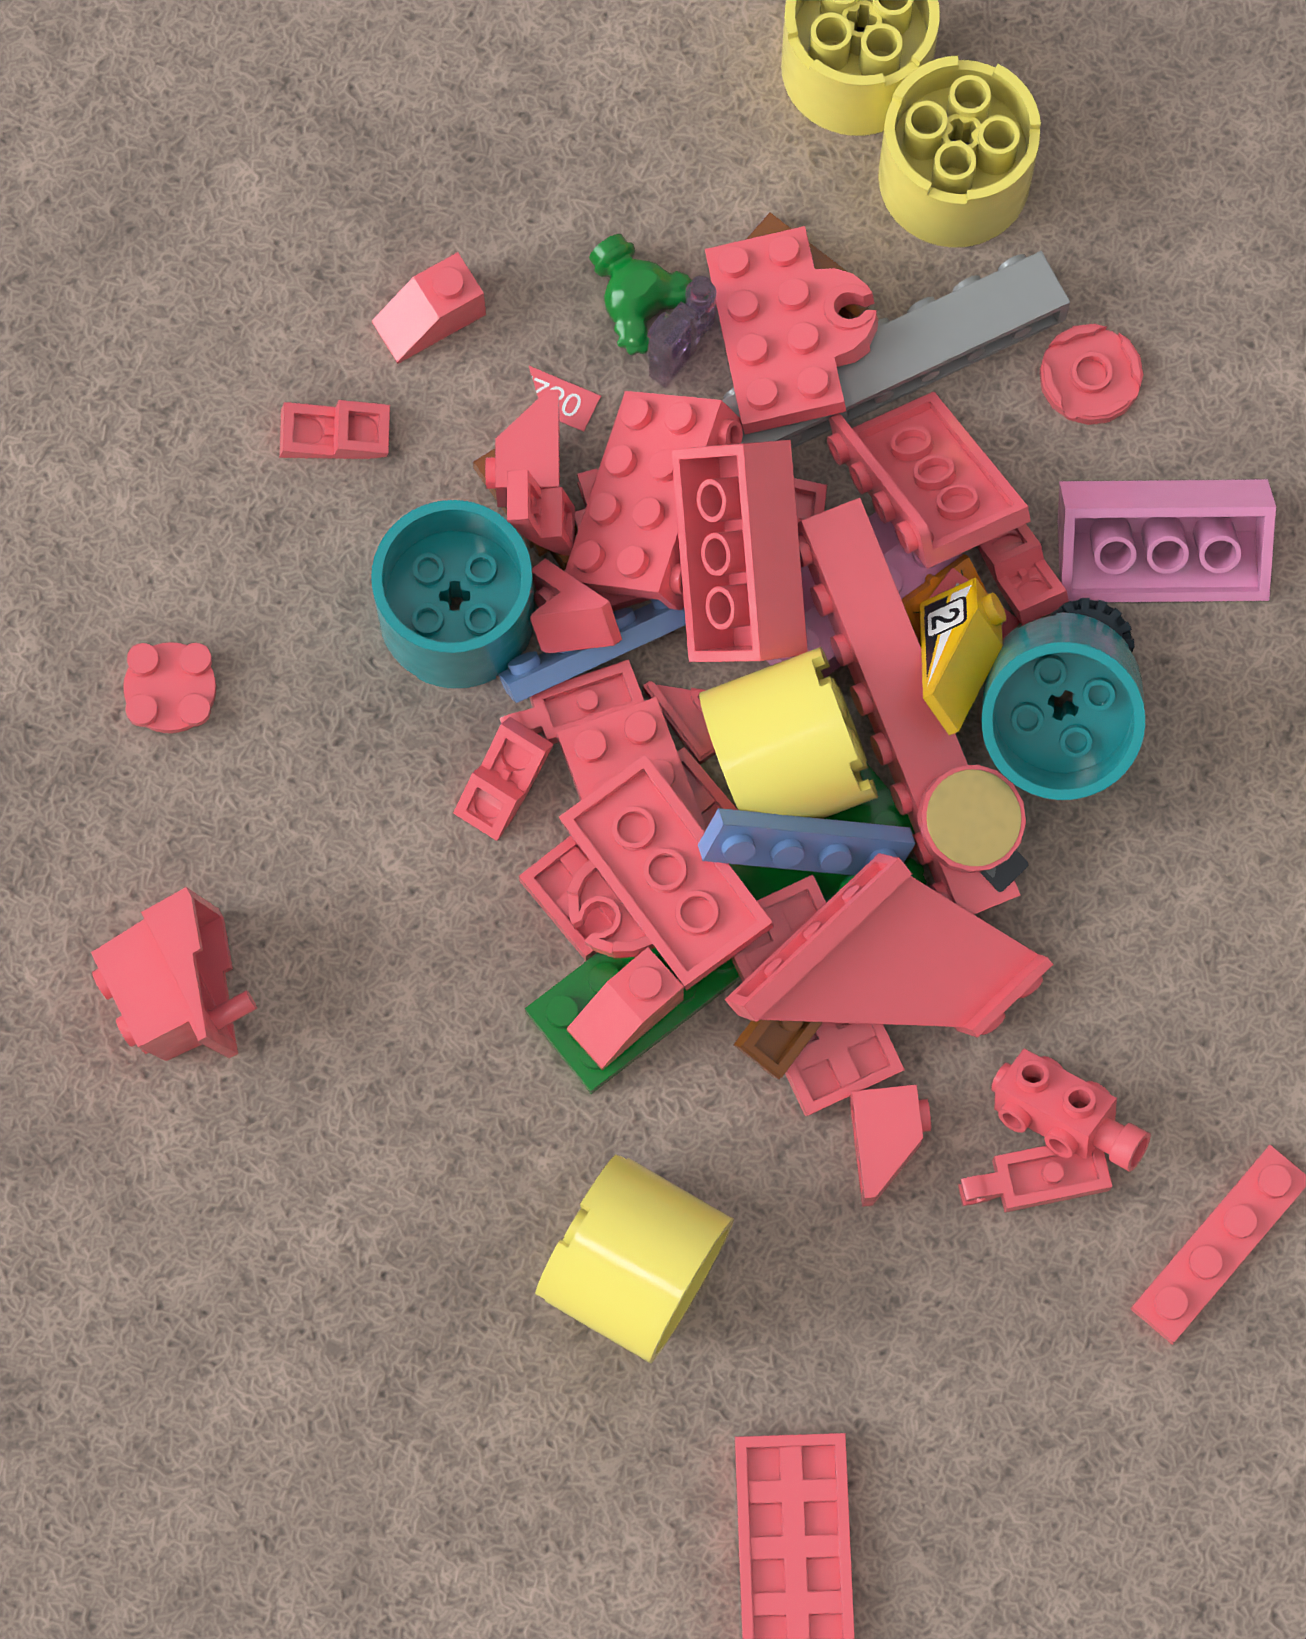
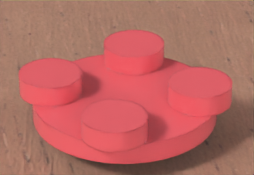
(169, 686)

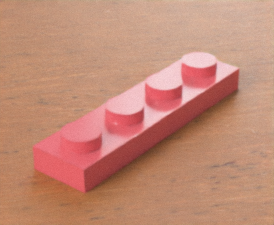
(1220, 1244)

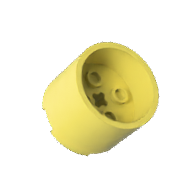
(847, 75)
(953, 189)
(788, 740)
(634, 1257)

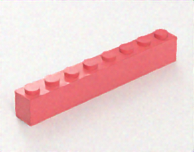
(886, 666)

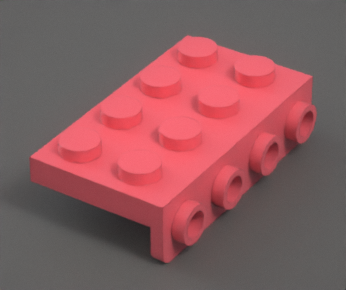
(928, 479)
(630, 520)

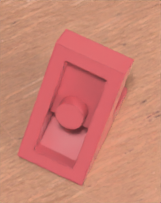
(570, 613)

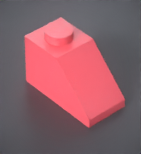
(430, 308)
(528, 444)
(626, 1008)
(886, 1134)

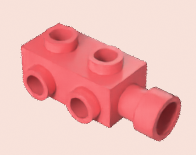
(1065, 1110)

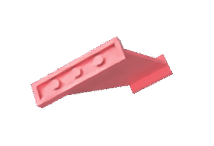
(892, 957)

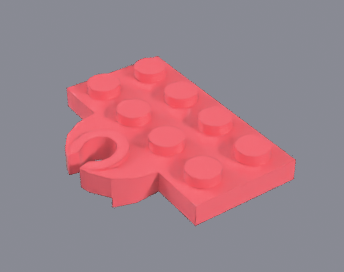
(786, 328)
(655, 880)

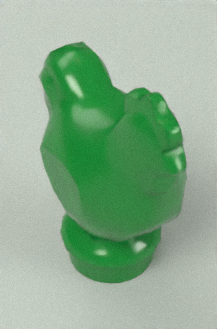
(635, 290)

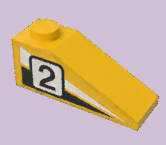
(958, 649)

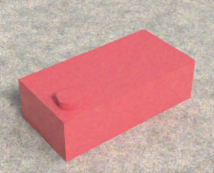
(739, 551)

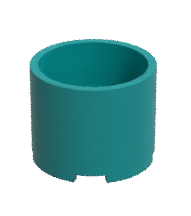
(446, 554)
(1085, 742)

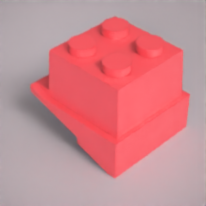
(173, 979)

